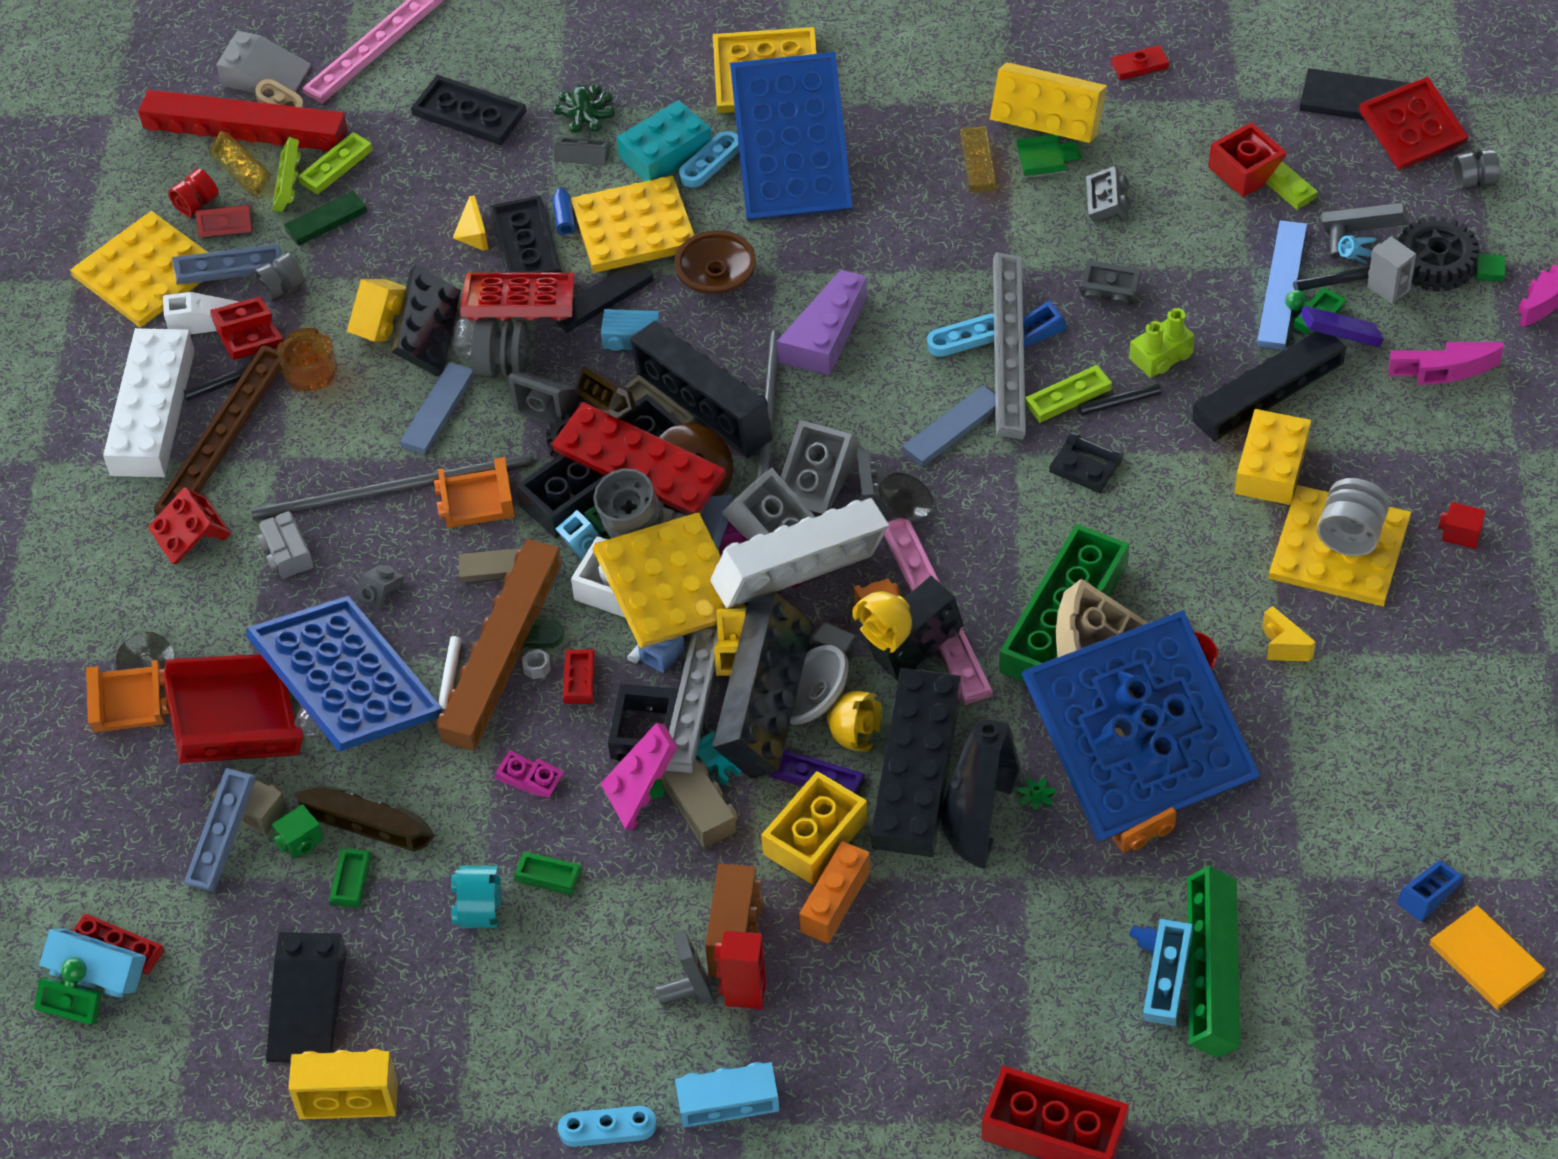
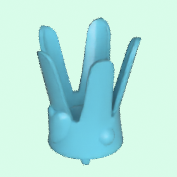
(1351, 247)

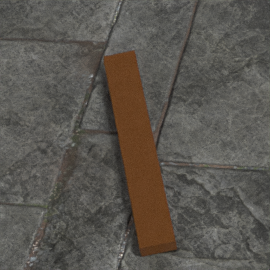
(224, 426)

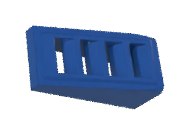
(1048, 328)
(1418, 903)

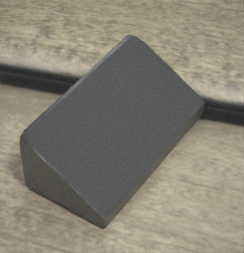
(581, 151)

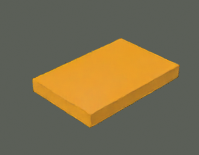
(1487, 957)

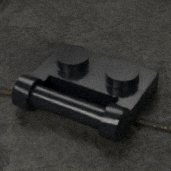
(1083, 469)

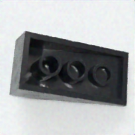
(305, 994)

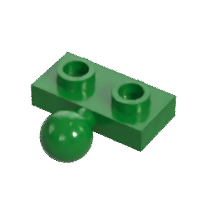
(1323, 300)
(67, 998)

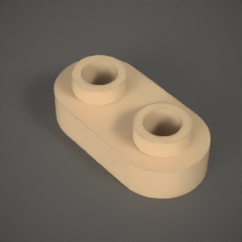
(280, 93)

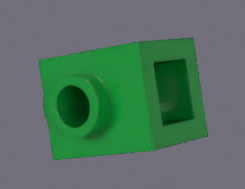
(297, 832)

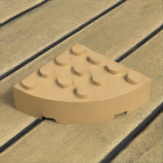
(1091, 617)

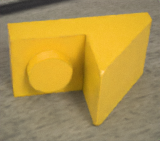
(1288, 640)

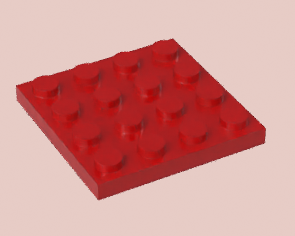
(517, 296)

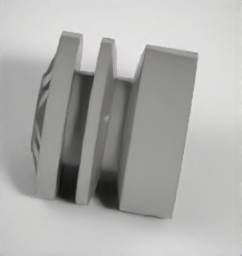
(1353, 517)

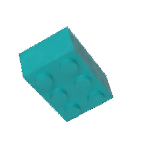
(663, 141)

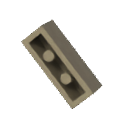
(701, 804)

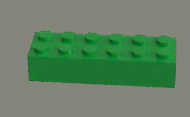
(1083, 556)

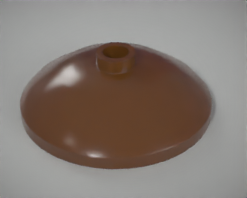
(715, 262)
(705, 444)

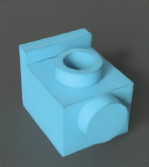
(582, 538)

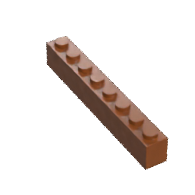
(499, 645)

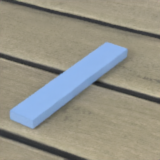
(1283, 273)

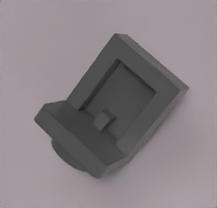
(376, 584)

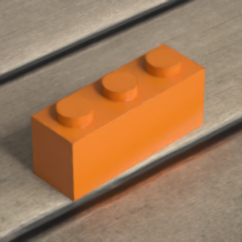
(834, 892)

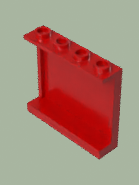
(229, 709)

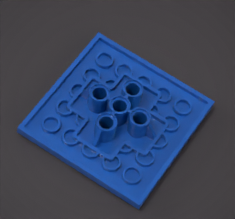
(1124, 777)

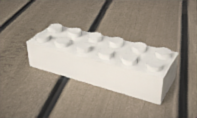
(149, 403)
(798, 552)

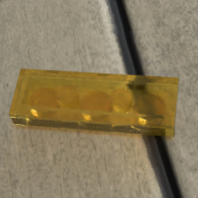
(977, 159)
(239, 163)

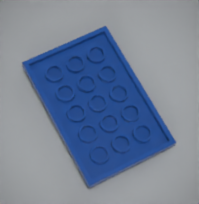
(791, 136)
(343, 673)

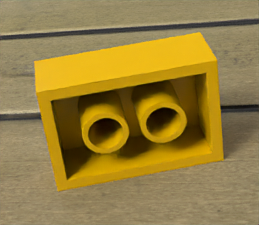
(1272, 457)
(813, 827)
(343, 1084)

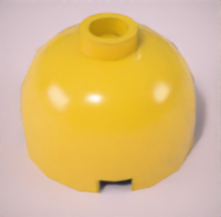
(884, 619)
(855, 714)

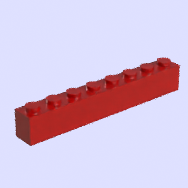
(242, 119)

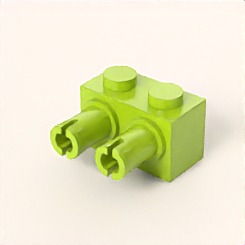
(1162, 344)

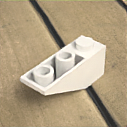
(192, 311)

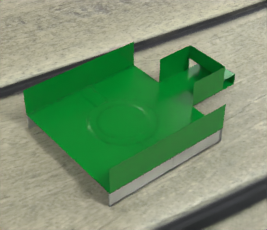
(1044, 157)

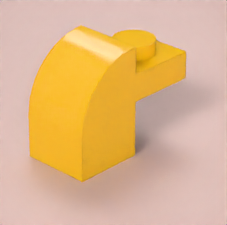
(729, 631)

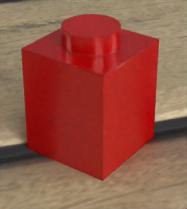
(1462, 525)

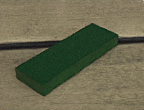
(325, 218)

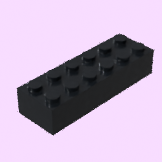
(702, 388)
(568, 486)
(763, 685)
(916, 762)

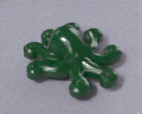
(584, 107)

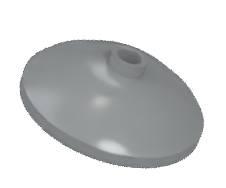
(820, 683)

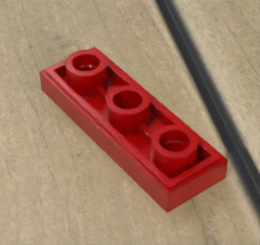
(109, 933)

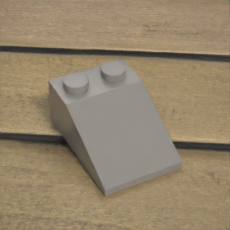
(254, 58)
(819, 464)
(765, 506)

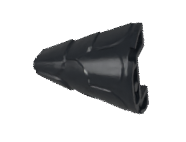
(985, 765)

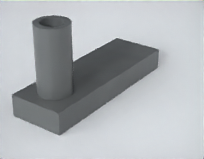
(1375, 217)
(697, 979)

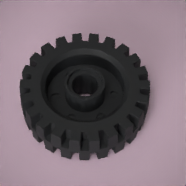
(1443, 253)

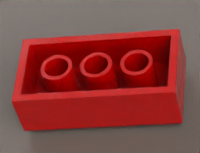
(1052, 1118)

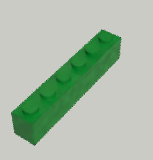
(1213, 962)

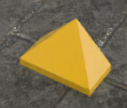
(470, 227)

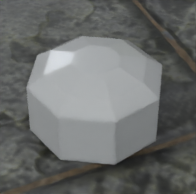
(536, 664)

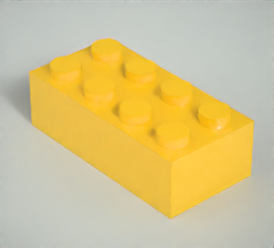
(1048, 102)

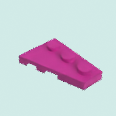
(634, 776)

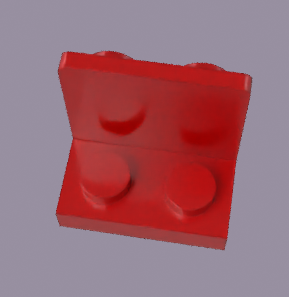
(185, 523)

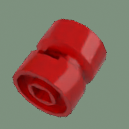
(192, 193)

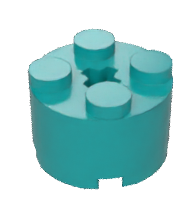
(477, 896)

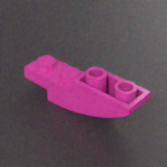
(1541, 299)
(1455, 363)

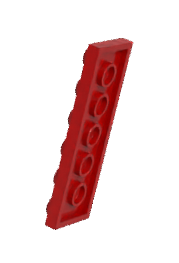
(612, 444)

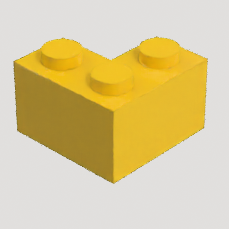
(375, 309)

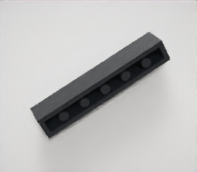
(1268, 383)

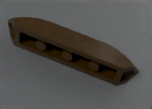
(605, 393)
(370, 819)

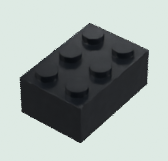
(933, 622)

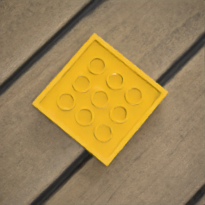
(754, 46)
(632, 223)
(138, 268)
(1309, 563)
(663, 578)

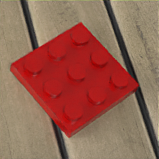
(1413, 123)

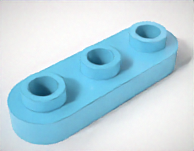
(698, 170)
(950, 339)
(621, 1130)

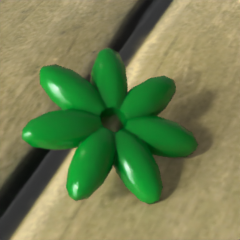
(1036, 793)

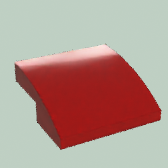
(245, 327)

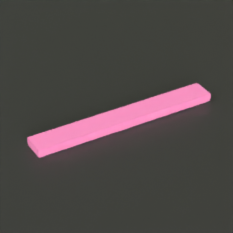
(368, 48)
(957, 650)

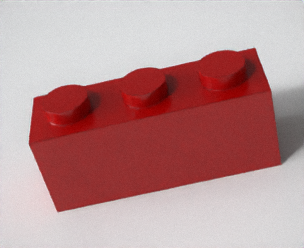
(741, 969)

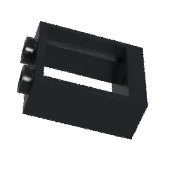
(638, 699)

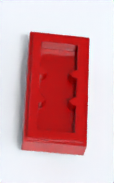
(1139, 62)
(579, 676)

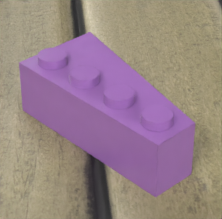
(824, 326)

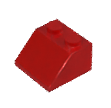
(1245, 158)

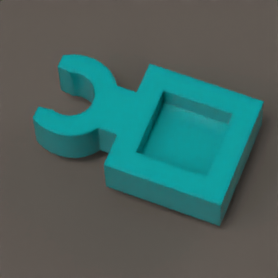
(714, 760)

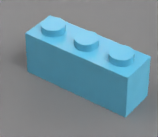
(106, 964)
(1168, 972)
(727, 1094)

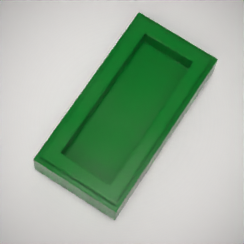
(547, 873)
(350, 878)

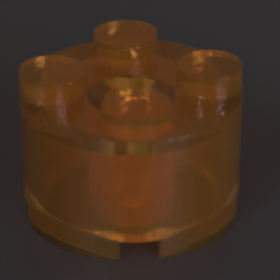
(307, 360)

